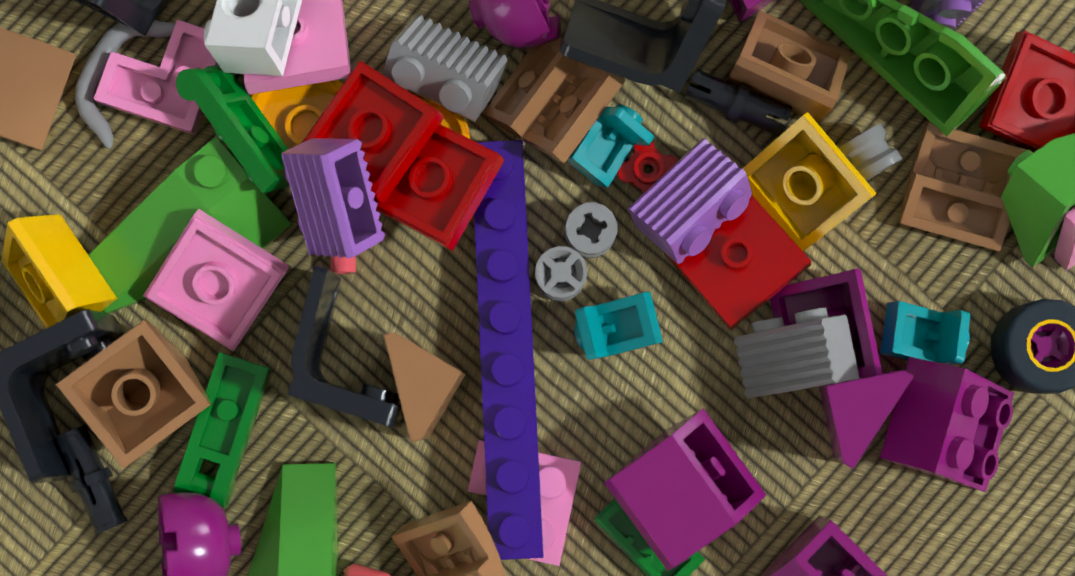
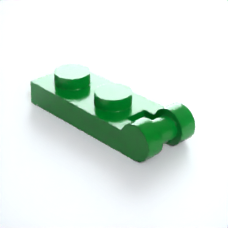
(237, 123)
(223, 427)

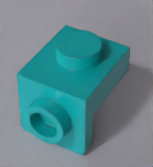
(609, 143)
(617, 326)
(925, 333)

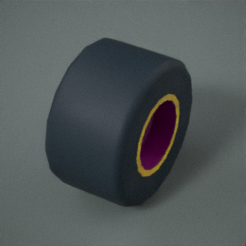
(1052, 329)

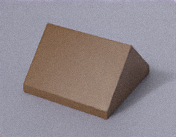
(791, 66)
(423, 385)
(135, 392)

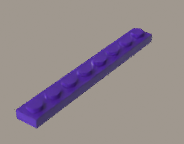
(508, 361)

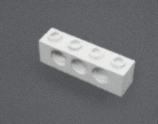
(252, 35)

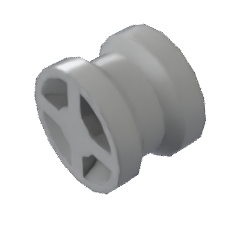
(870, 152)
(591, 239)
(560, 261)

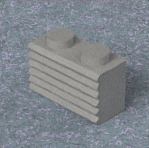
(444, 67)
(796, 356)

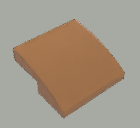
(30, 87)
(552, 100)
(959, 187)
(450, 544)

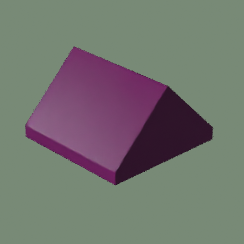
(840, 295)
(858, 410)

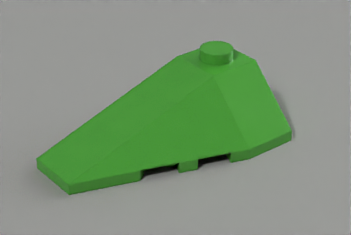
(916, 56)
(205, 181)
(1040, 196)
(300, 524)

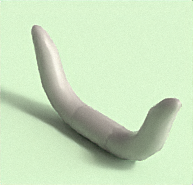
(93, 71)

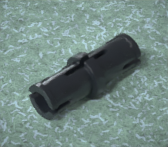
(738, 102)
(90, 479)

